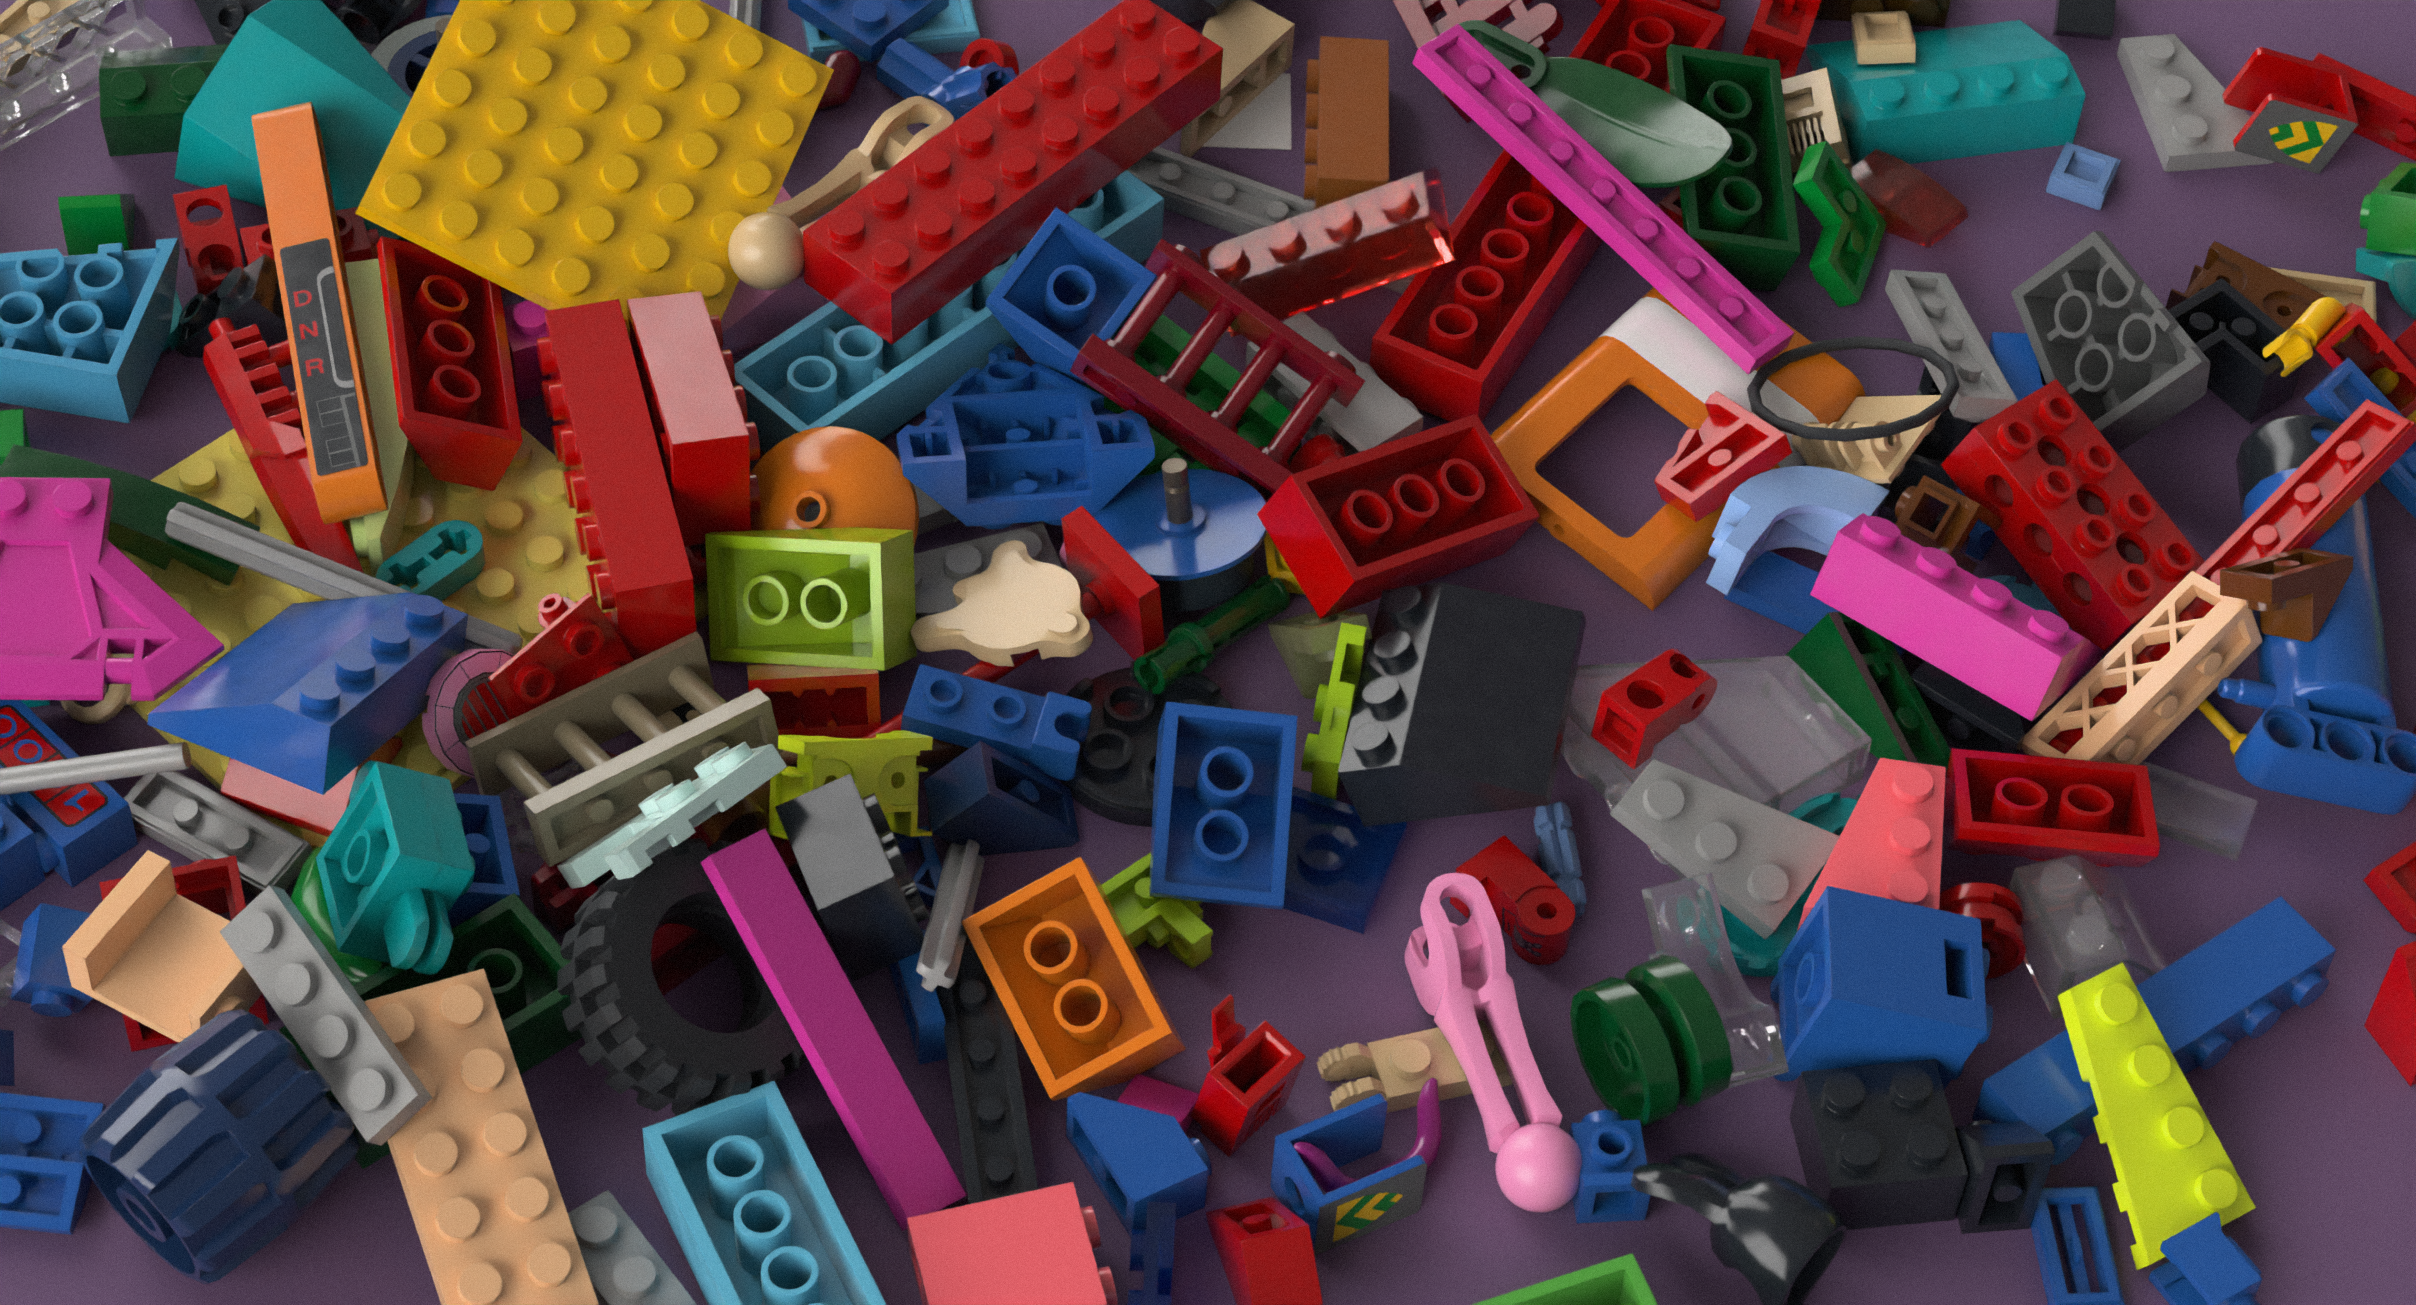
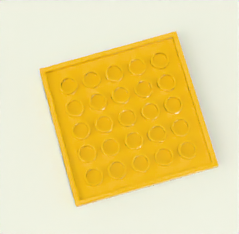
(595, 146)

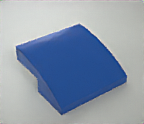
(41, 1162)

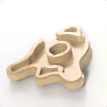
(1010, 611)

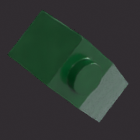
(1873, 688)

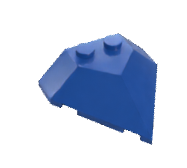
(1022, 446)

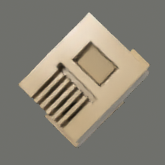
(1813, 116)

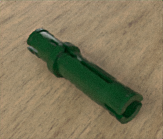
(1196, 643)

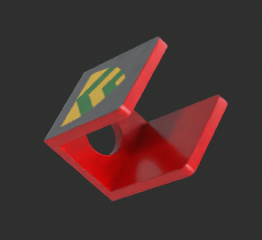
(2292, 109)

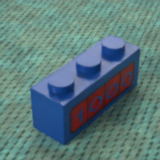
(73, 825)

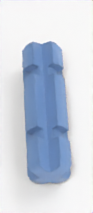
(1560, 852)

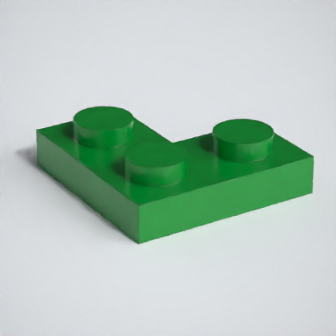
(1849, 223)

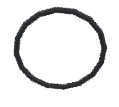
(1861, 433)

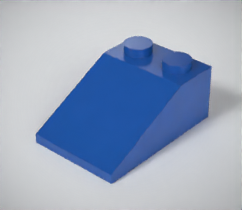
(1222, 805)

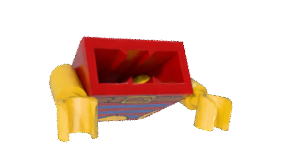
(2350, 332)

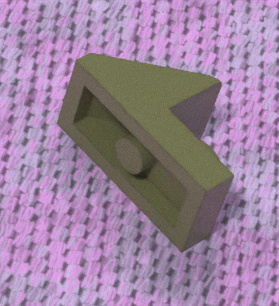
(1310, 646)

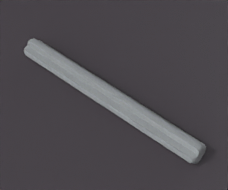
(303, 568)

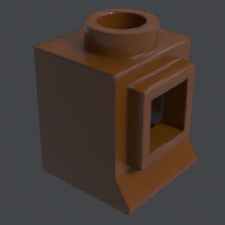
(1920, 507)

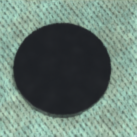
(1120, 750)

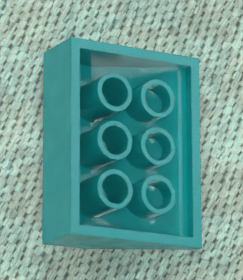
(1963, 97)

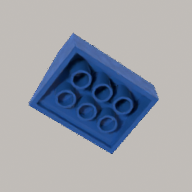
(318, 685)

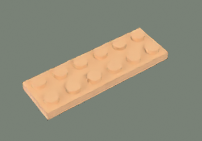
(477, 1155)

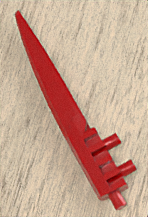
(272, 433)

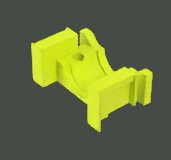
(876, 764)

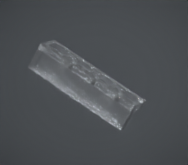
(67, 77)

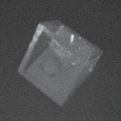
(2080, 926)

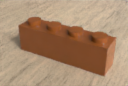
(1348, 118)

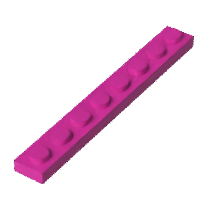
(1603, 199)

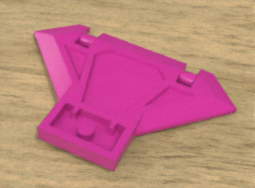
(79, 600)

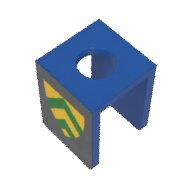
(1356, 1206)

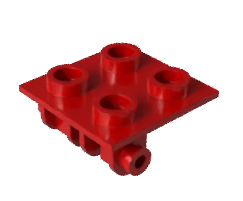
(564, 656)

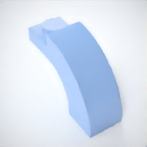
(1784, 510)

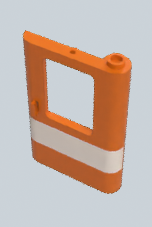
(1678, 370)

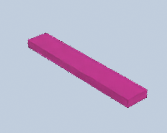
(833, 1028)

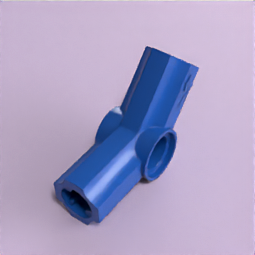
(917, 73)

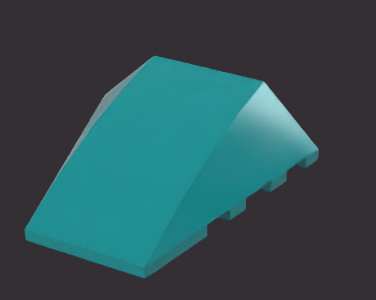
(283, 59)

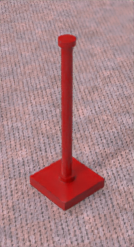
(1113, 593)

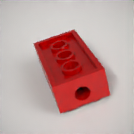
(2073, 514)

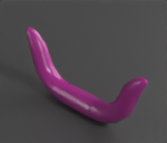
(1426, 1143)

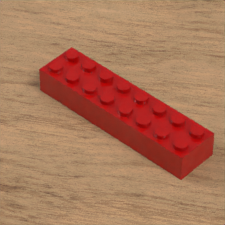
(1007, 164)

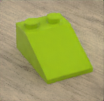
(812, 597)

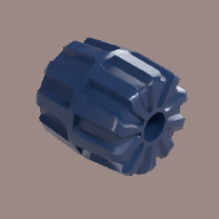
(218, 1146)

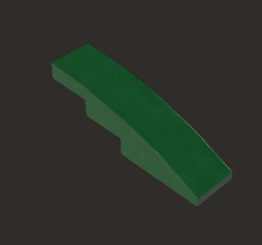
(137, 510)

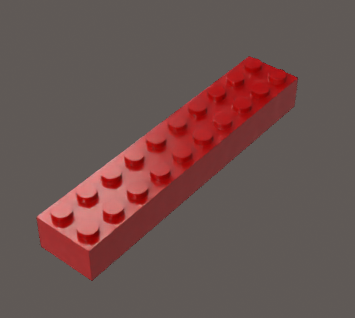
(1516, 244)

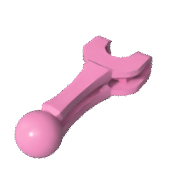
(1470, 983)

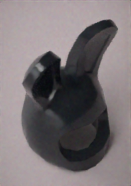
(1760, 1225)

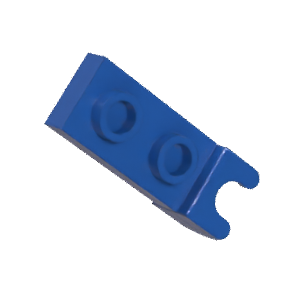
(1010, 720)

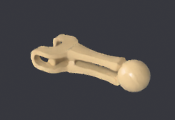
(769, 245)

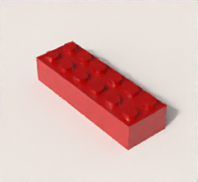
(615, 477)

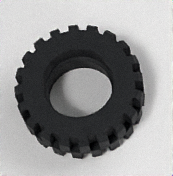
(628, 1018)

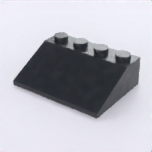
(1459, 704)

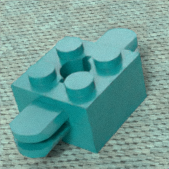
(396, 868)

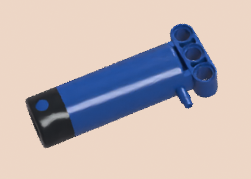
(2329, 700)

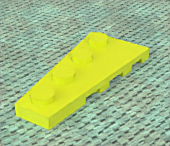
(2148, 1115)

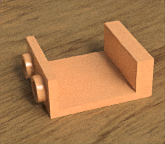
(158, 955)

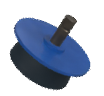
(1189, 532)

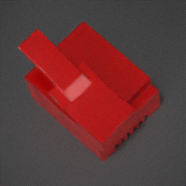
(1246, 1079)

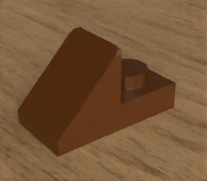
(2289, 589)

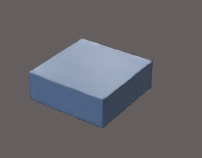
(2083, 176)

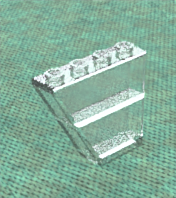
(1760, 736)

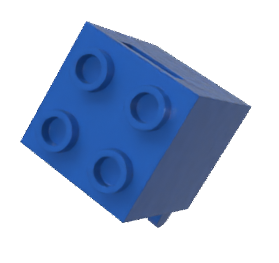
(1881, 986)

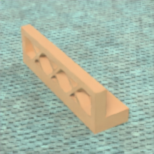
(2158, 691)

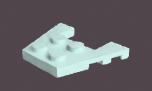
(674, 812)

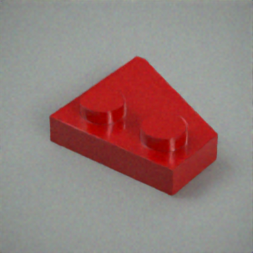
(1719, 458)

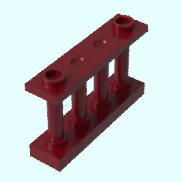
(1162, 399)

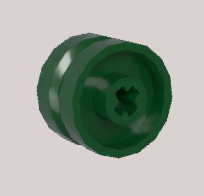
(1651, 1040)

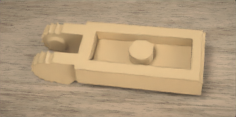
(1402, 1068)

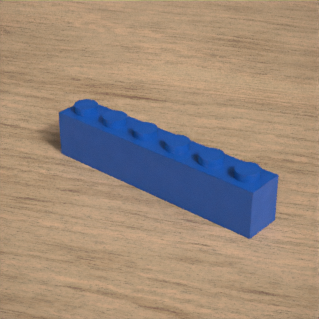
(2201, 1007)

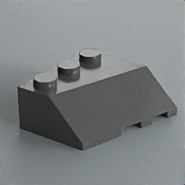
(2110, 341)

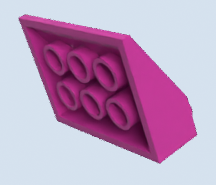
(1952, 617)

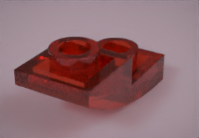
(1908, 199)

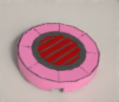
(463, 706)

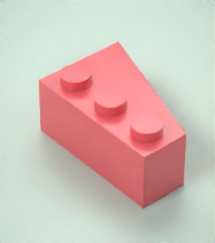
(1891, 838)

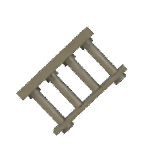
(575, 724)

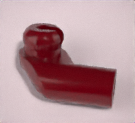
(843, 80)

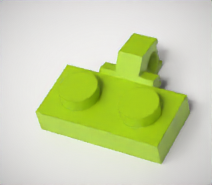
(1158, 918)

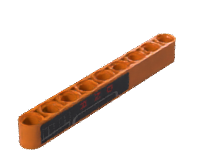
(319, 315)

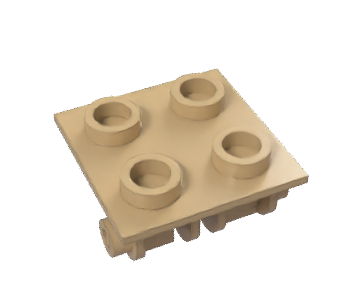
(1872, 459)

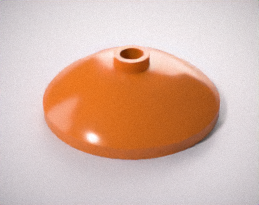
(844, 471)

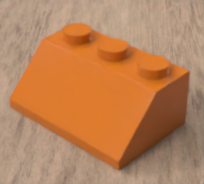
(1072, 983)

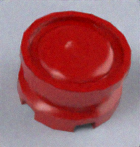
(2000, 921)

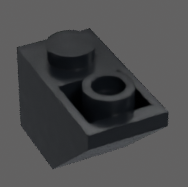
(246, 298)

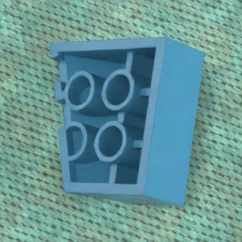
(84, 327)

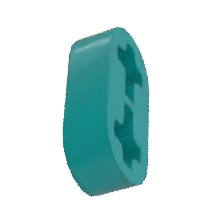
(427, 566)

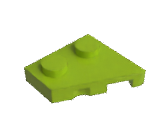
(1334, 711)

